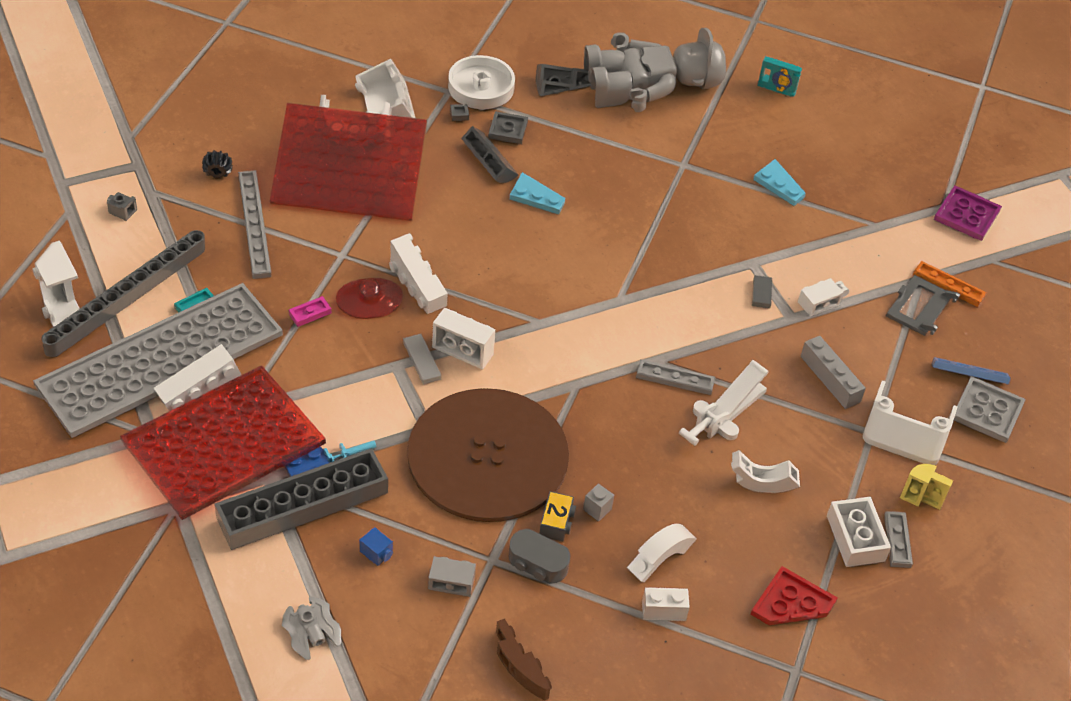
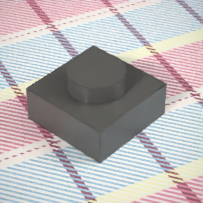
(459, 112)

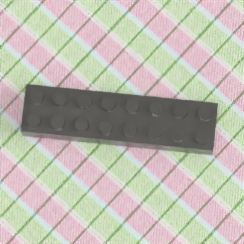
(301, 498)

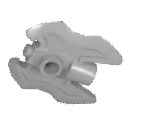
(310, 623)

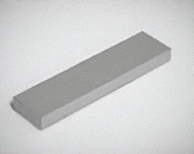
(675, 377)

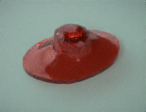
(369, 298)

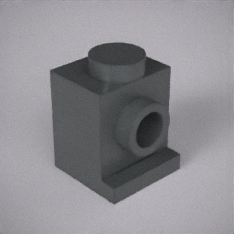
(121, 205)

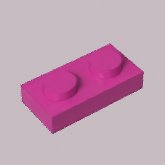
(310, 311)

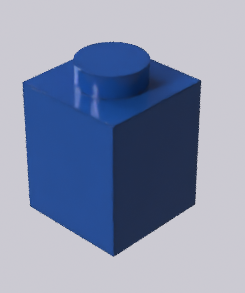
(376, 546)

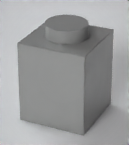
(598, 502)

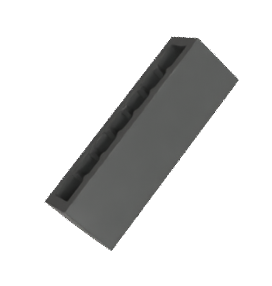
(489, 155)

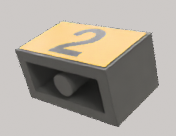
(556, 516)

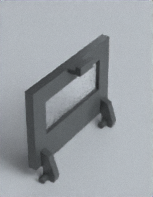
(920, 305)

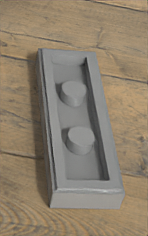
(422, 359)
(898, 538)

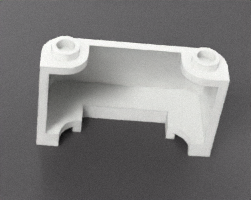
(382, 85)

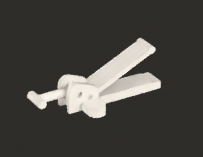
(719, 415)

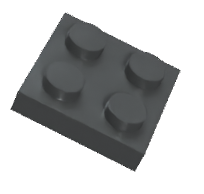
(508, 127)

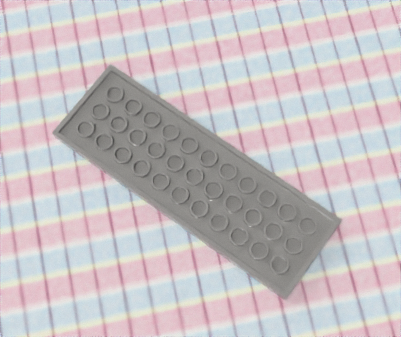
(129, 369)

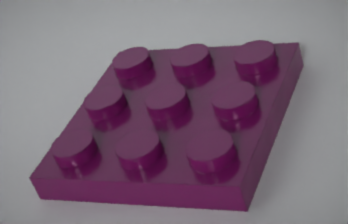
(967, 213)

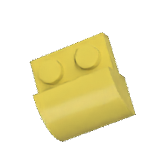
(926, 486)

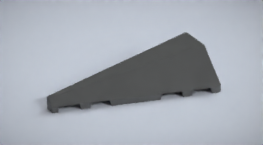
(557, 79)

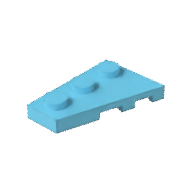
(779, 182)
(536, 194)

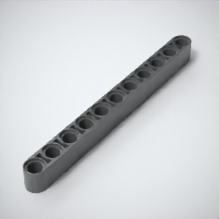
(123, 294)

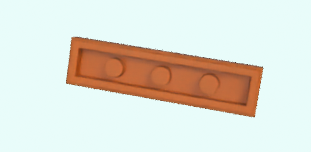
(948, 282)

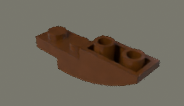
(520, 664)

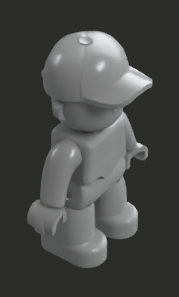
(649, 71)

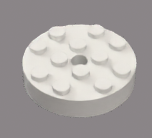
(492, 75)

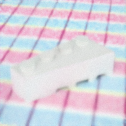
(417, 274)
(198, 378)

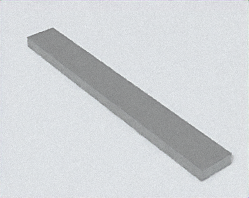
(254, 225)

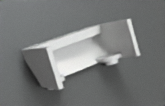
(54, 277)
(904, 434)

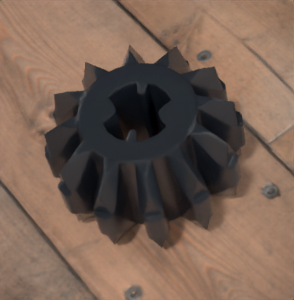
(217, 164)

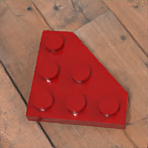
(792, 600)

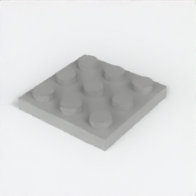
(988, 409)

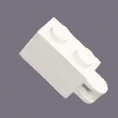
(822, 296)

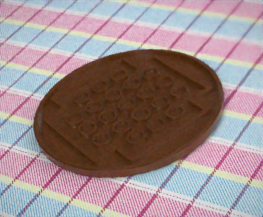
(487, 454)

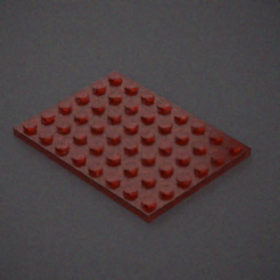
(348, 161)
(222, 441)

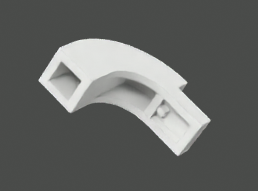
(764, 478)
(659, 547)

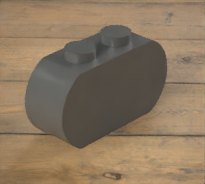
(539, 556)

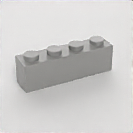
(832, 372)

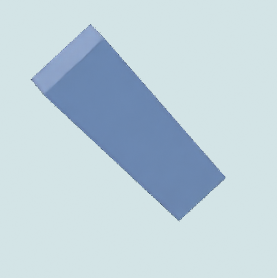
(971, 370)

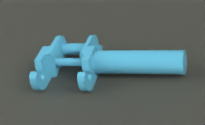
(348, 452)

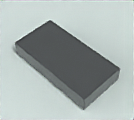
(762, 291)

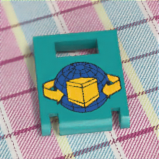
(782, 78)

